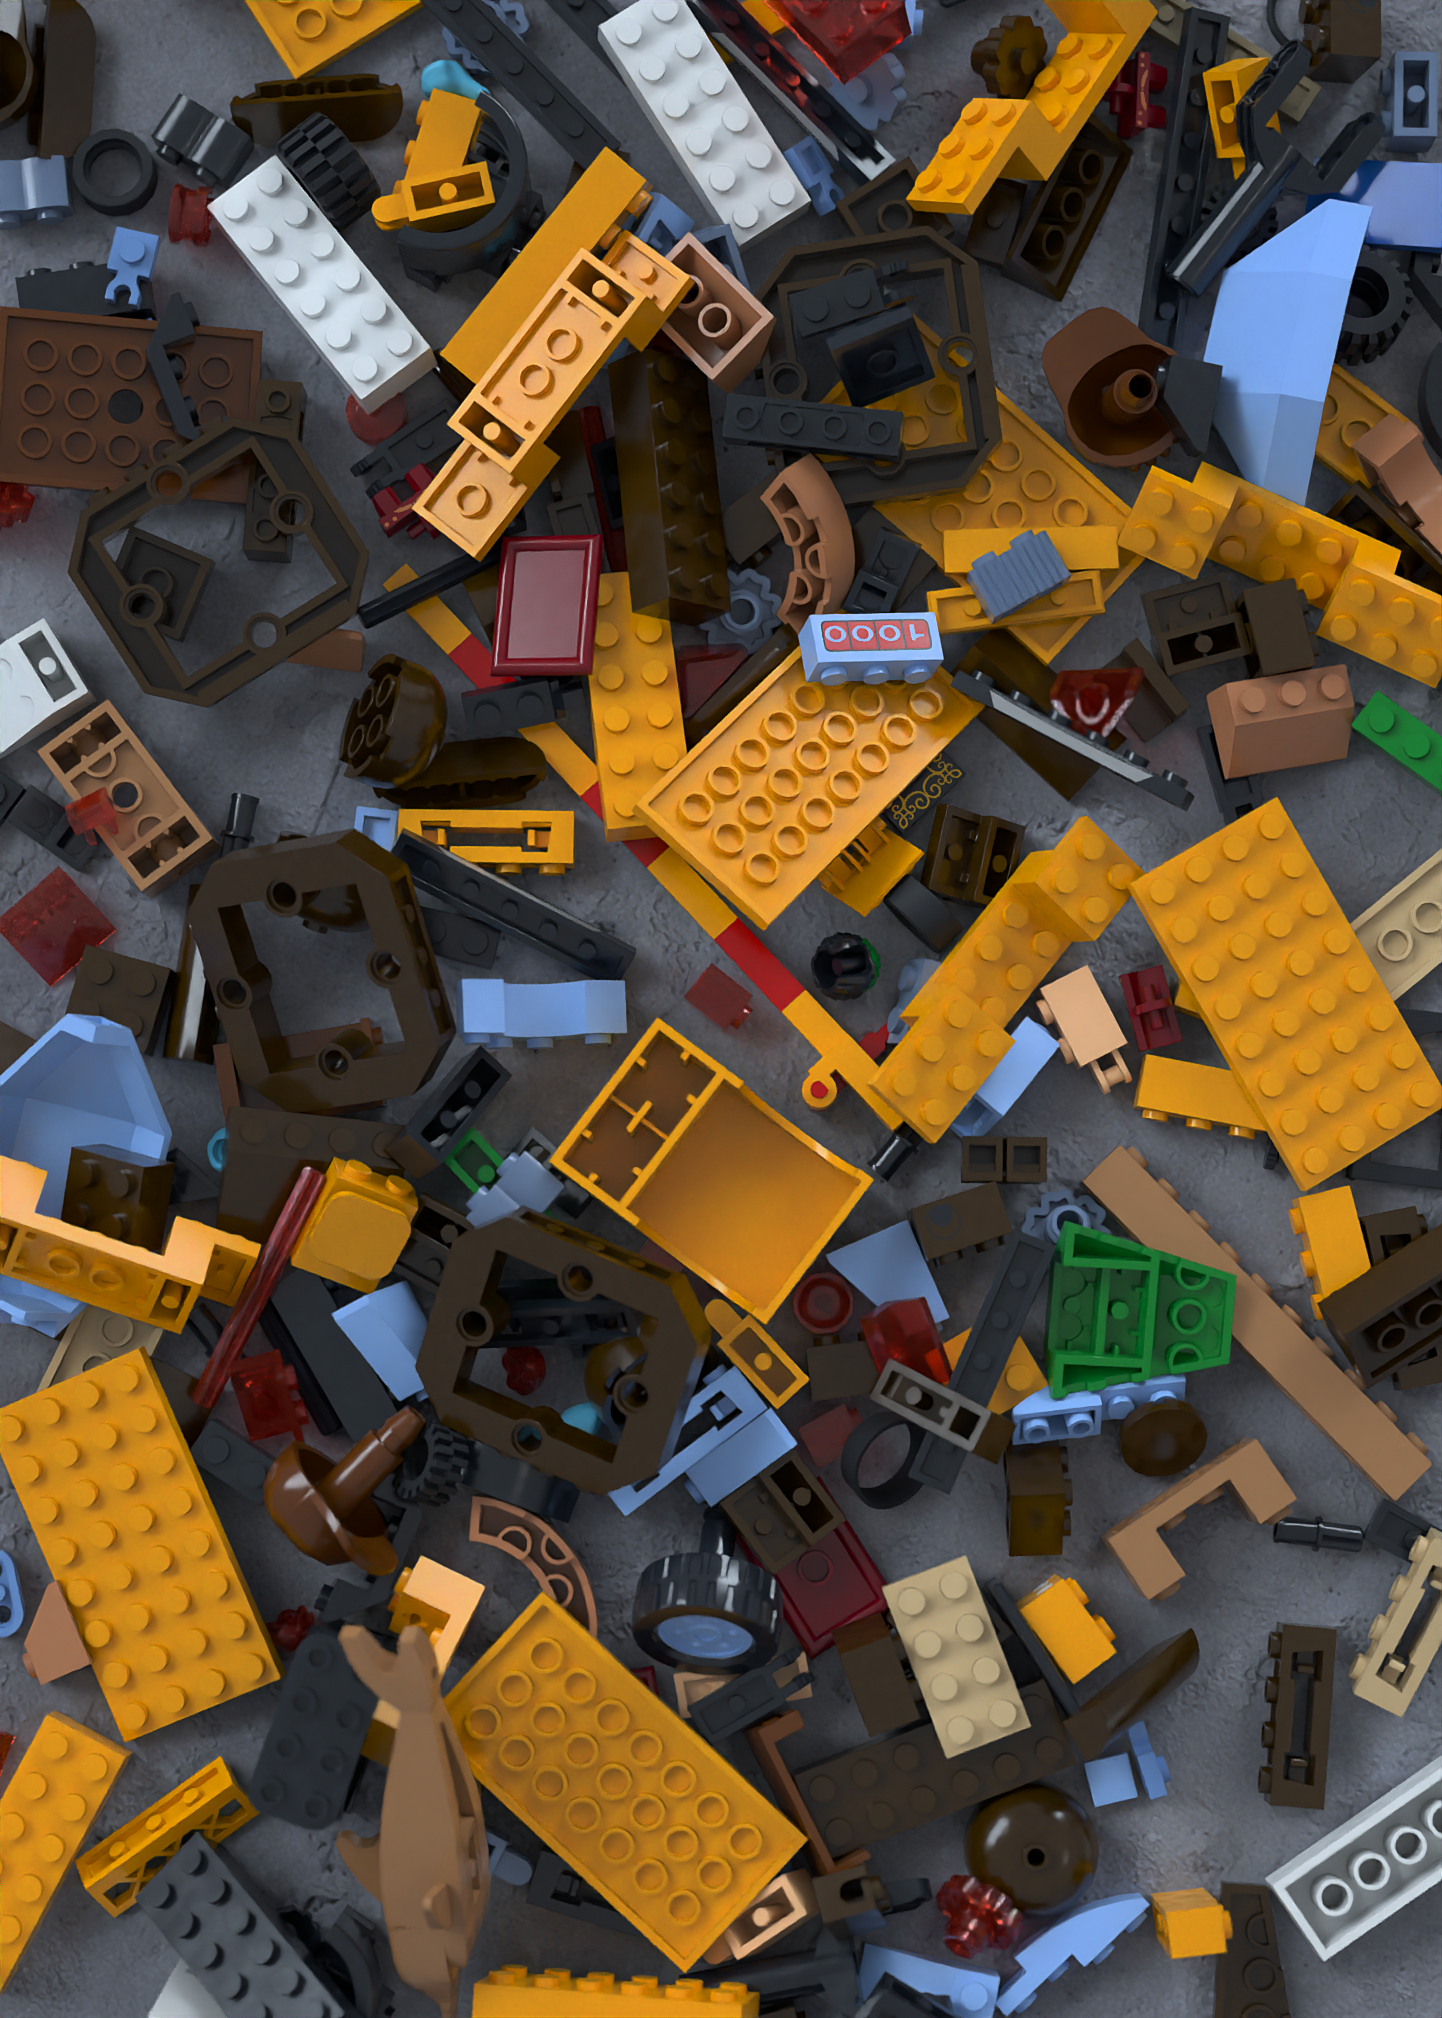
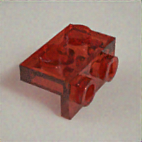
(266, 1396)

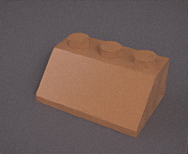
(718, 318)
(1282, 721)

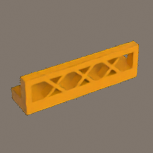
(160, 1833)

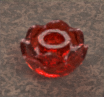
(525, 1369)
(290, 1628)

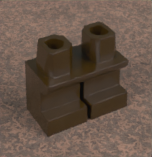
(1003, 1160)

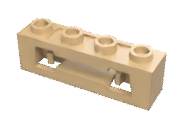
(1386, 1631)

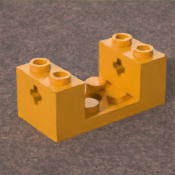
(443, 1608)

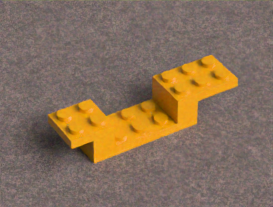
(1034, 133)
(538, 382)
(1280, 540)
(994, 969)
(111, 1272)

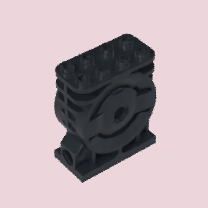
(316, 1736)

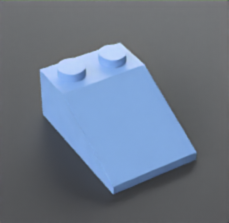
(970, 1986)

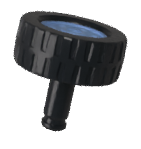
(708, 1607)

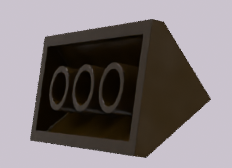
(1067, 212)
(1370, 516)
(1018, 669)

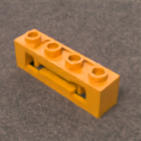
(505, 860)

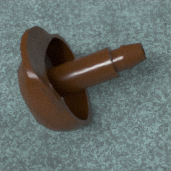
(1106, 389)
(329, 1505)

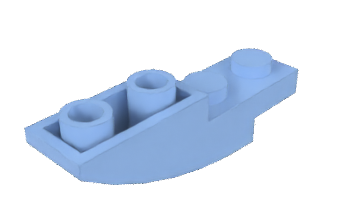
(1081, 1412)
(1080, 1932)

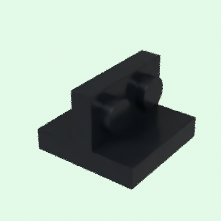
(880, 355)

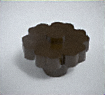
(1010, 57)

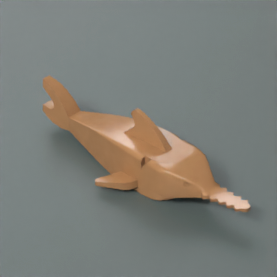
(432, 1841)

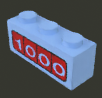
(870, 647)

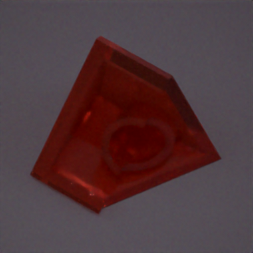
(1095, 696)

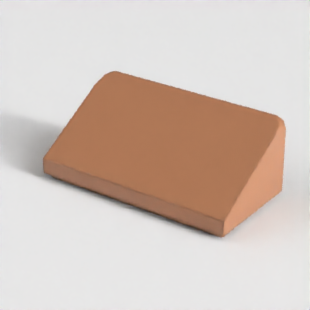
(336, 650)

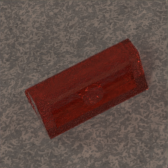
(907, 1335)

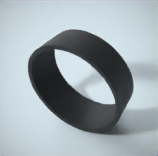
(900, 1486)

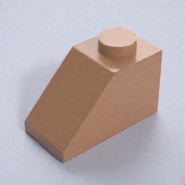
(54, 1639)

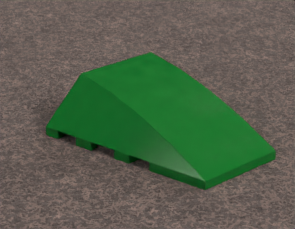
(1130, 1313)

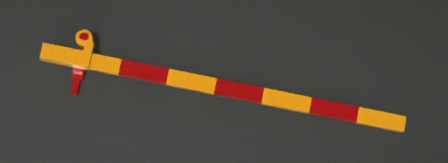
(842, 1058)

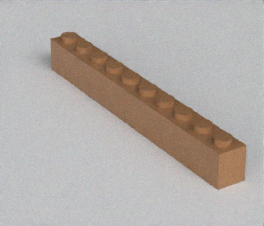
(1263, 1329)

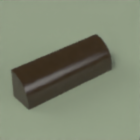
(192, 1011)
(1133, 1694)

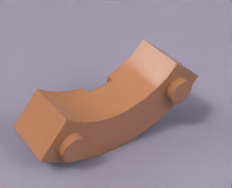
(1405, 475)
(820, 537)
(541, 1551)

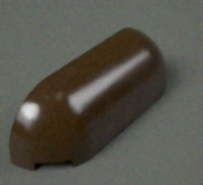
(66, 66)
(354, 103)
(741, 684)
(474, 775)

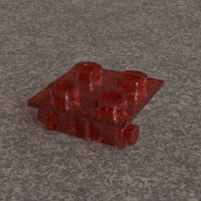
(54, 926)

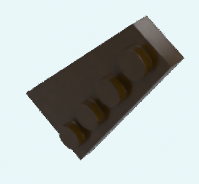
(1250, 1972)

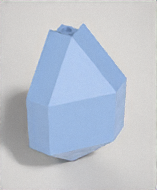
(1279, 341)
(65, 1092)

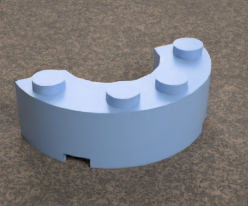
(539, 1013)

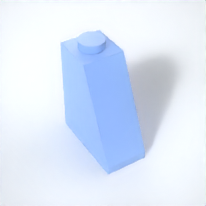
(1007, 1080)
(889, 1269)
(389, 1335)
(739, 1458)

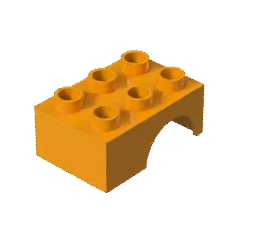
(709, 1171)

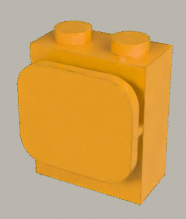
(356, 1226)

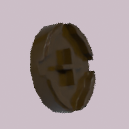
(1162, 1437)

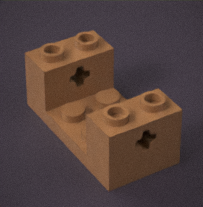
(157, 835)
(1249, 1480)

